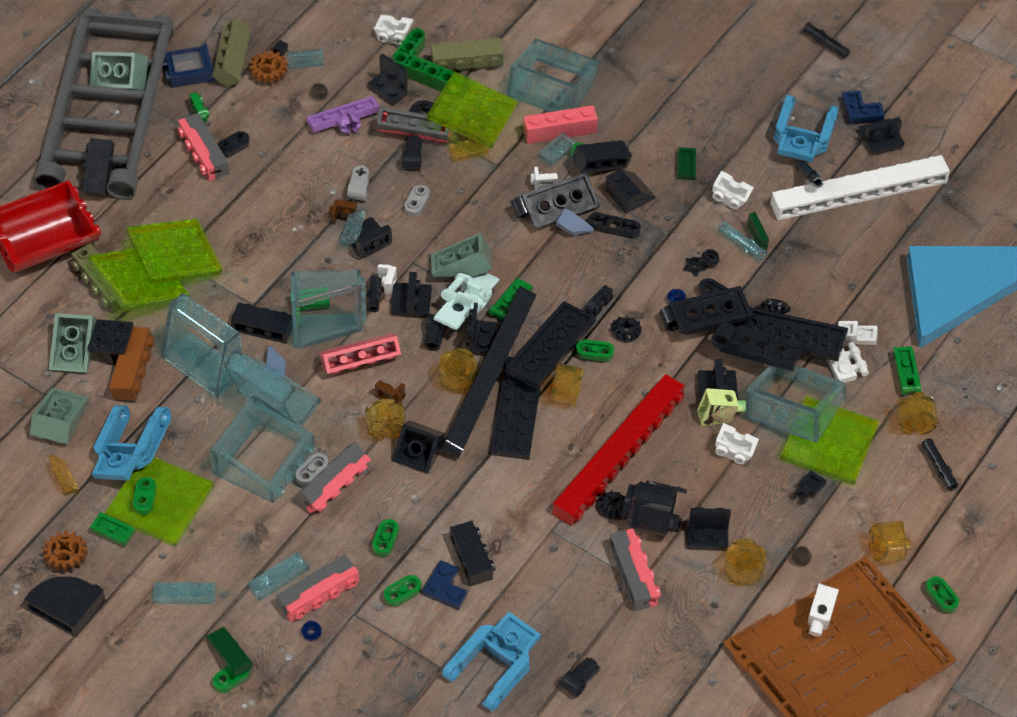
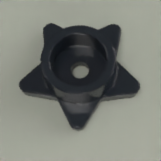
(697, 262)

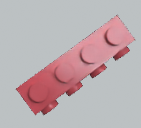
(552, 124)
(360, 353)

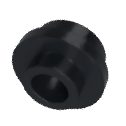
(710, 257)

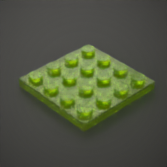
(472, 110)
(173, 251)
(128, 283)
(839, 449)
(175, 505)

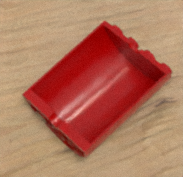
(45, 226)

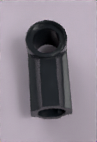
(412, 156)
(434, 333)
(576, 680)

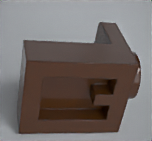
(341, 209)
(386, 391)

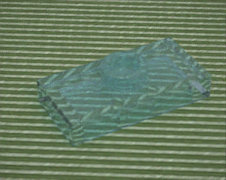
(306, 59)
(556, 149)
(352, 228)

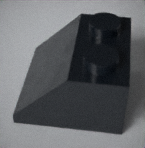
(627, 190)
(418, 446)

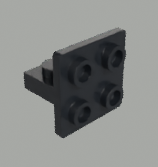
(882, 135)
(411, 297)
(110, 339)
(717, 379)

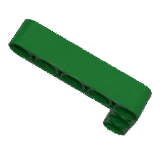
(418, 68)

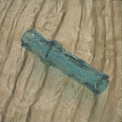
(748, 244)

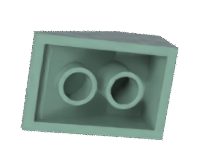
(119, 70)
(468, 257)
(71, 342)
(58, 416)

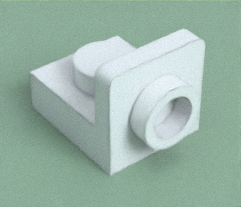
(543, 180)
(389, 277)

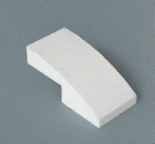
(860, 334)

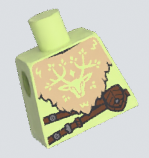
(719, 407)

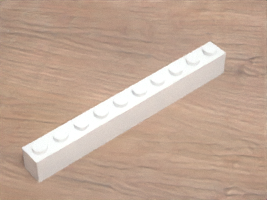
(860, 187)

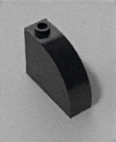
(65, 602)

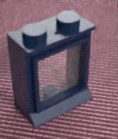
(188, 66)

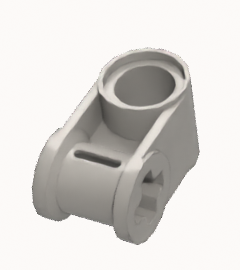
(359, 184)

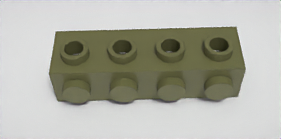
(231, 52)
(468, 54)
(89, 276)

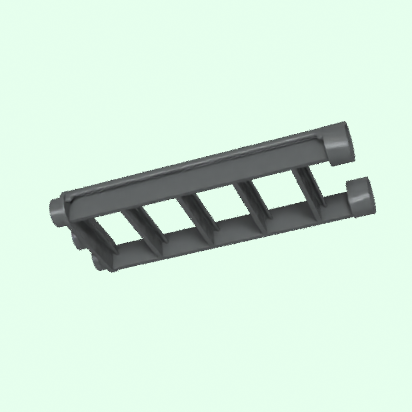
(121, 182)

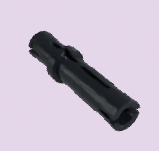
(829, 42)
(812, 176)
(943, 471)

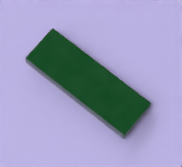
(229, 651)

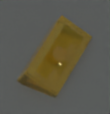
(63, 475)

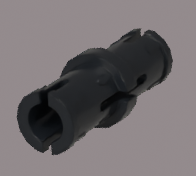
(374, 293)

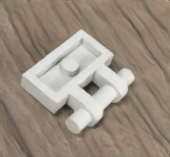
(844, 369)

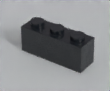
(601, 156)
(97, 167)
(262, 322)
(472, 553)

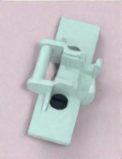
(458, 304)

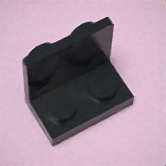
(391, 82)
(371, 238)
(479, 333)
(708, 529)

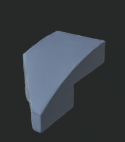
(573, 224)
(276, 360)

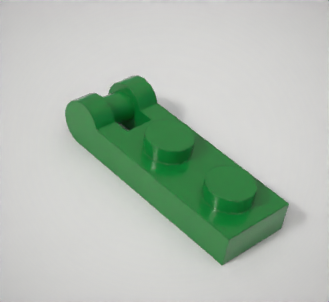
(506, 299)
(906, 369)

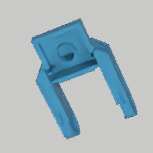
(800, 142)
(120, 459)
(506, 641)

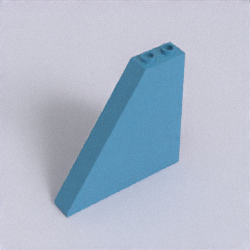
(957, 284)

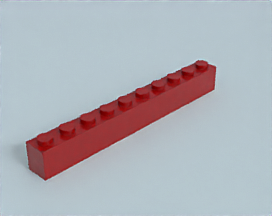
(618, 450)

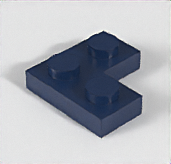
(861, 112)
(441, 588)

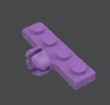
(344, 116)

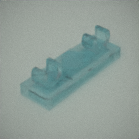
(278, 576)
(184, 593)

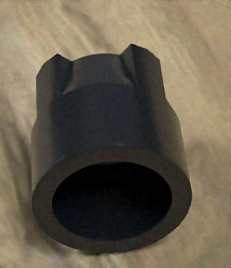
(281, 47)

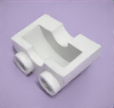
(392, 30)
(731, 192)
(735, 445)

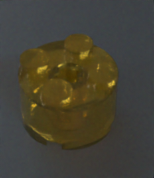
(457, 370)
(566, 384)
(917, 414)
(384, 419)
(889, 541)
(744, 562)

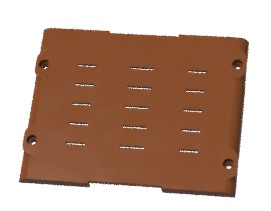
(886, 680)

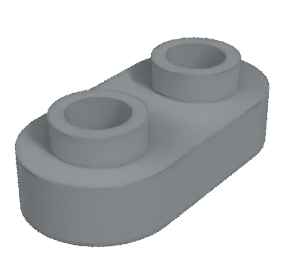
(418, 199)
(309, 468)

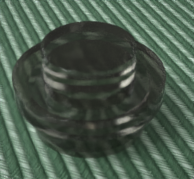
(319, 91)
(801, 556)

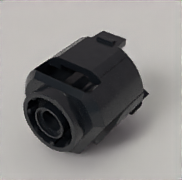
(651, 507)

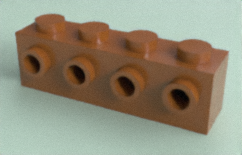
(132, 365)

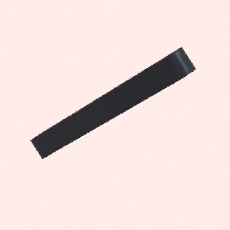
(488, 372)

